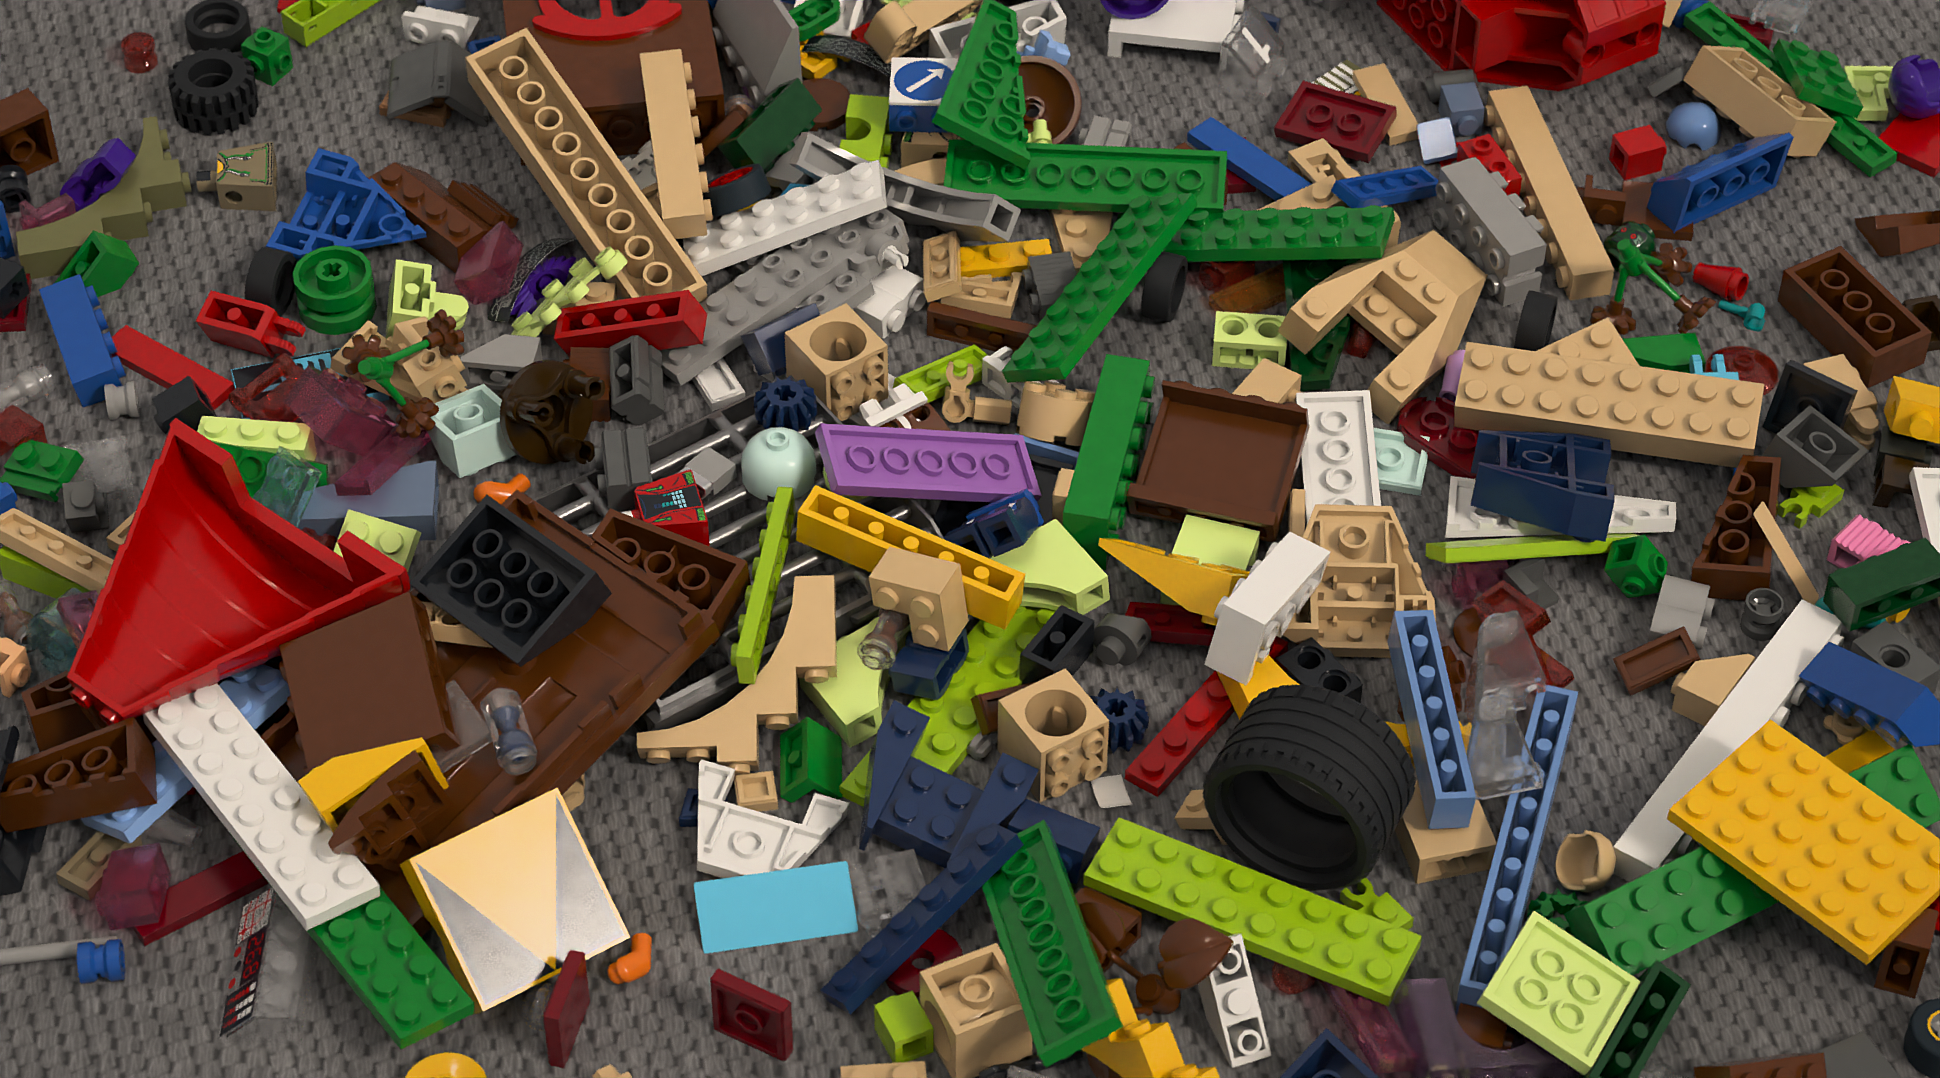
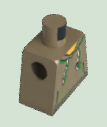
(243, 178)

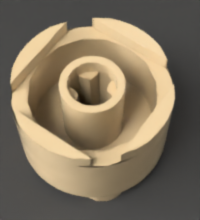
(1054, 413)

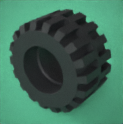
(213, 91)

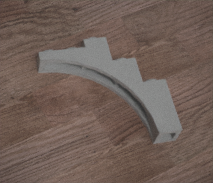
(914, 200)

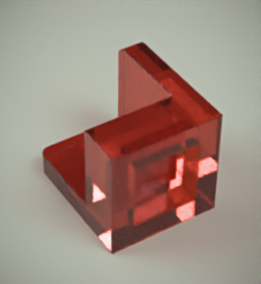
(18, 428)

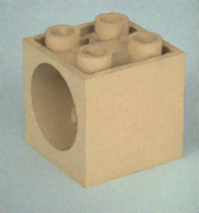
(839, 360)
(1055, 731)
(975, 1012)

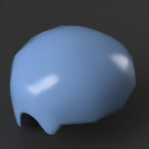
(1694, 125)

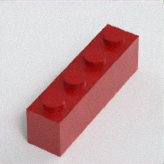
(660, 319)

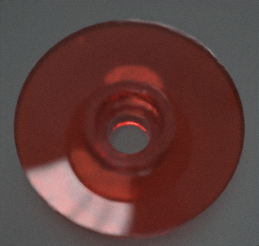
(1750, 364)

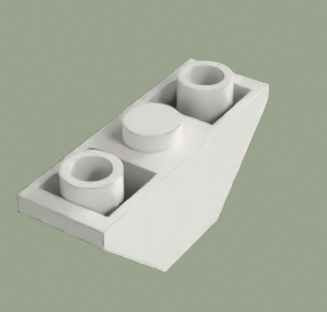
(1234, 1008)

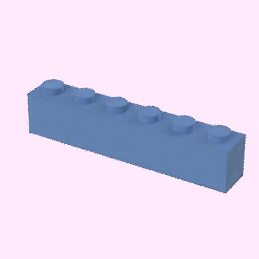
(1431, 720)

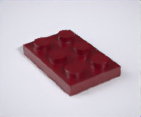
(1343, 119)

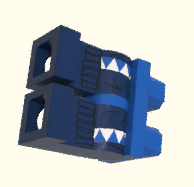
(999, 525)

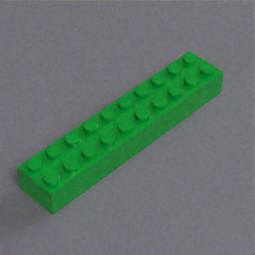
(1705, 895)

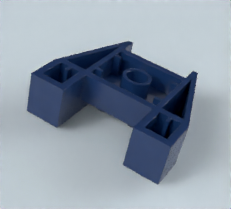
(1545, 480)
(926, 806)

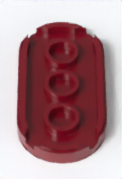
(1448, 445)

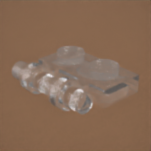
(900, 881)

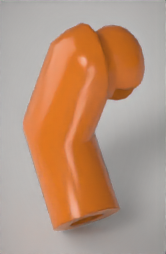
(501, 491)
(634, 964)

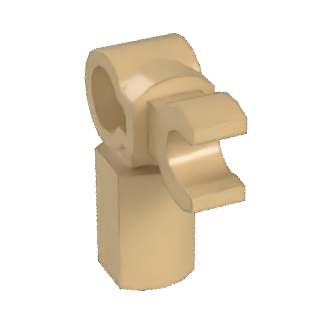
(958, 406)

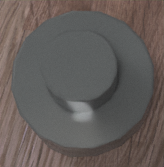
(1121, 638)

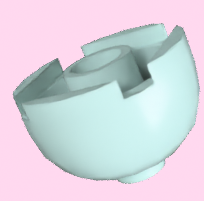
(778, 460)

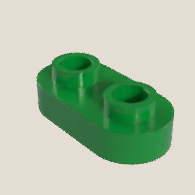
(815, 16)

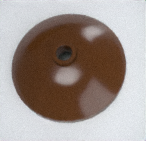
(1051, 92)

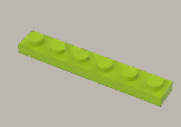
(762, 594)

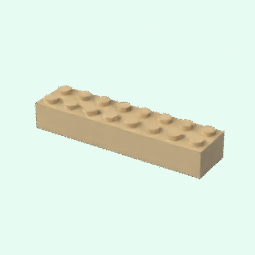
(1628, 404)

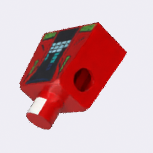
(673, 505)

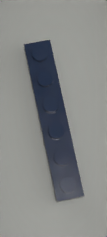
(921, 918)

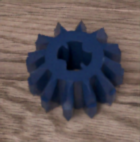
(785, 404)
(1126, 718)

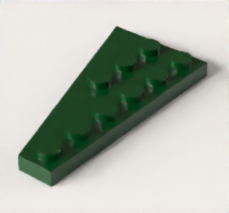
(1321, 361)

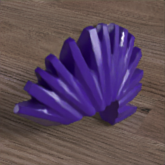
(538, 279)

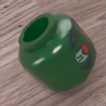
(1638, 234)

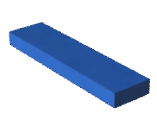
(1247, 159)
(1386, 187)

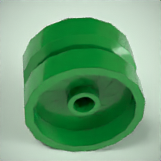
(334, 290)

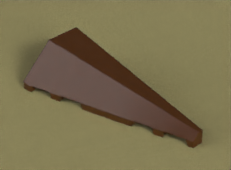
(1900, 232)

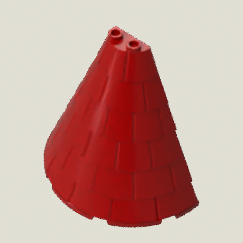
(212, 586)

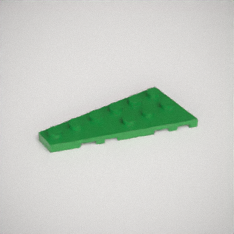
(985, 89)

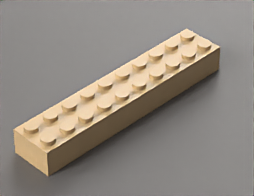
(579, 168)

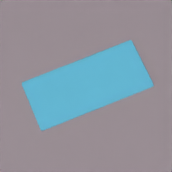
(775, 907)

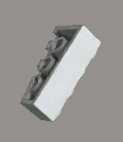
(1032, 16)
(1264, 605)

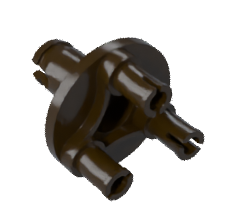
(550, 412)

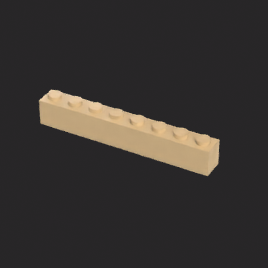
(1549, 193)

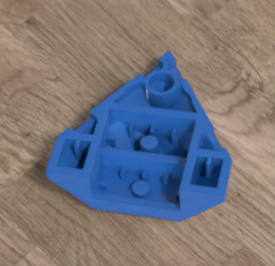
(342, 211)

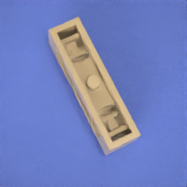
(1320, 161)

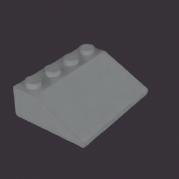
(758, 43)

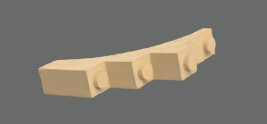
(732, 730)

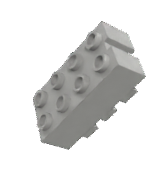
(1490, 229)

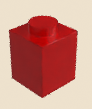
(1637, 152)

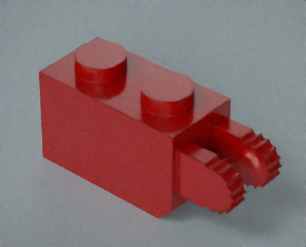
(247, 325)

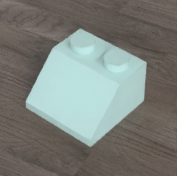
(470, 431)

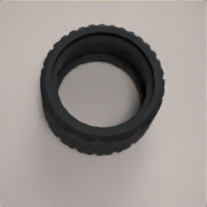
(1331, 748)

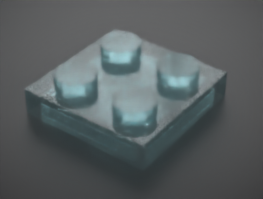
(288, 485)

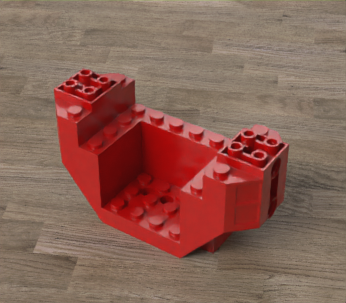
(1532, 41)

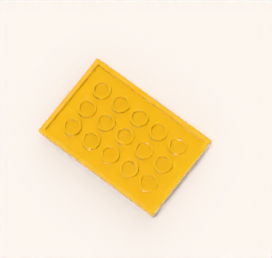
(1814, 840)

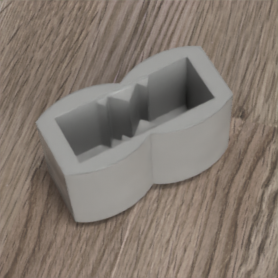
(1681, 605)

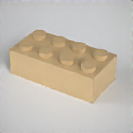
(1757, 99)

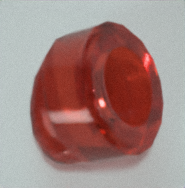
(1291, 980)

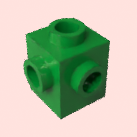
(268, 55)
(1636, 566)

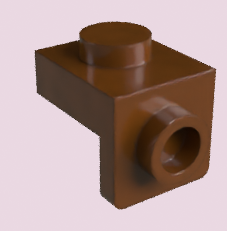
(1603, 205)

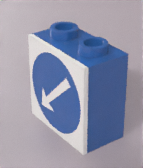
(916, 92)

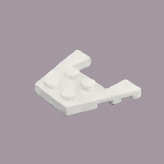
(748, 842)

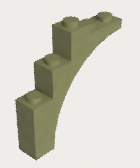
(122, 213)

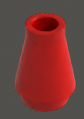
(1722, 280)

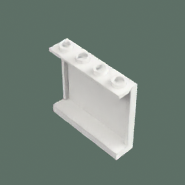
(1178, 24)

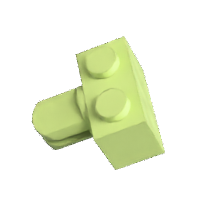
(415, 296)

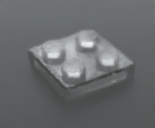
(107, 465)

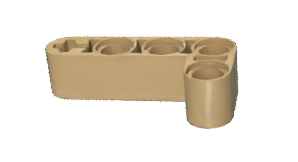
(901, 29)

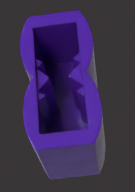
(99, 173)

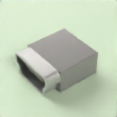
(711, 471)

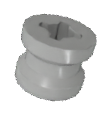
(122, 400)

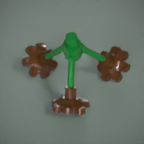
(1664, 270)
(378, 365)

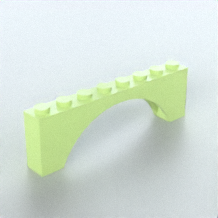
(1055, 575)

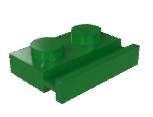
(40, 469)

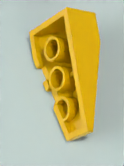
(1178, 576)

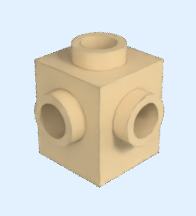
(435, 375)

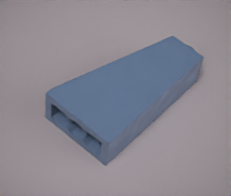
(404, 499)

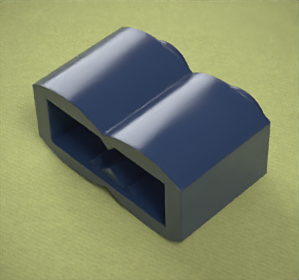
(927, 670)

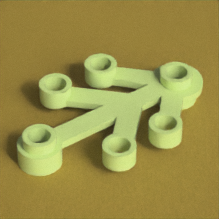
(557, 295)

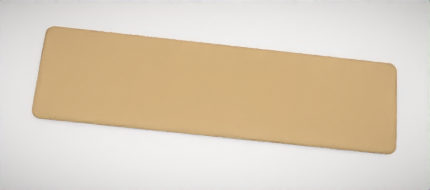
(1785, 554)

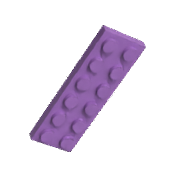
(924, 463)

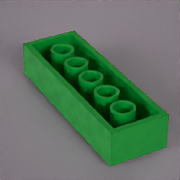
(1109, 454)

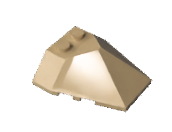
(1362, 583)

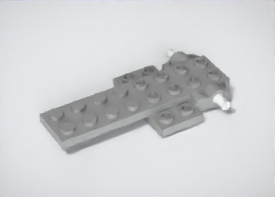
(818, 269)

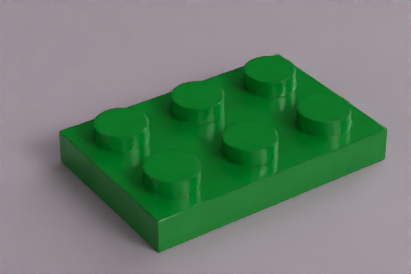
(1817, 77)

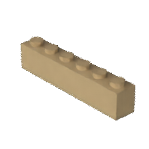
(674, 145)

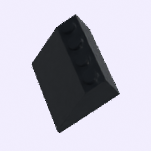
(510, 583)

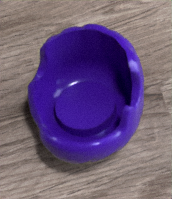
(1915, 87)

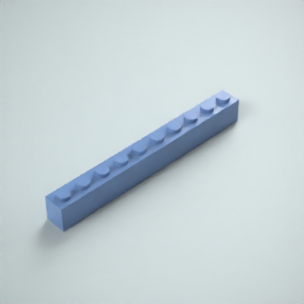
(1518, 845)

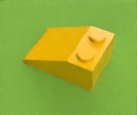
(343, 779)

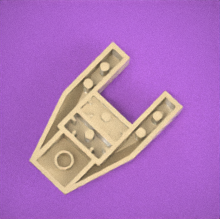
(1409, 300)

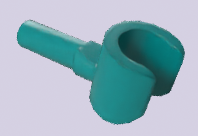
(1752, 316)

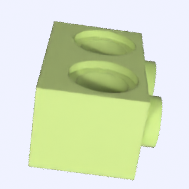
(1246, 339)

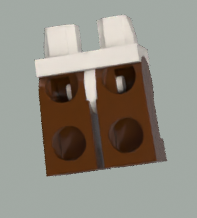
(907, 411)

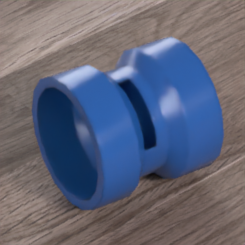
(104, 961)

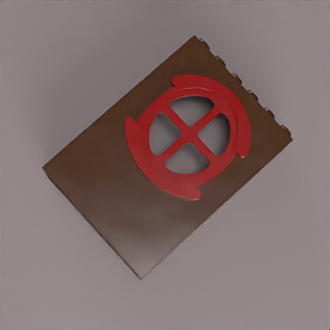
(603, 60)

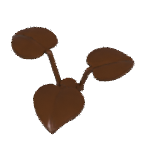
(1188, 953)

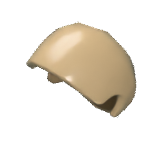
(1585, 861)

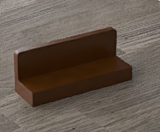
(975, 328)

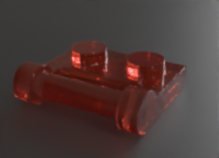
(271, 405)

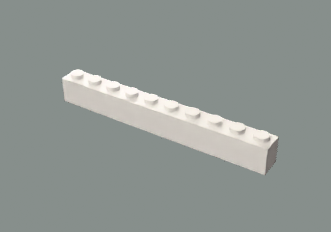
(1760, 695)

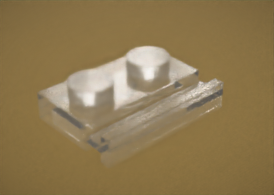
(1782, 15)

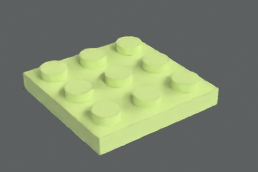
(1559, 993)

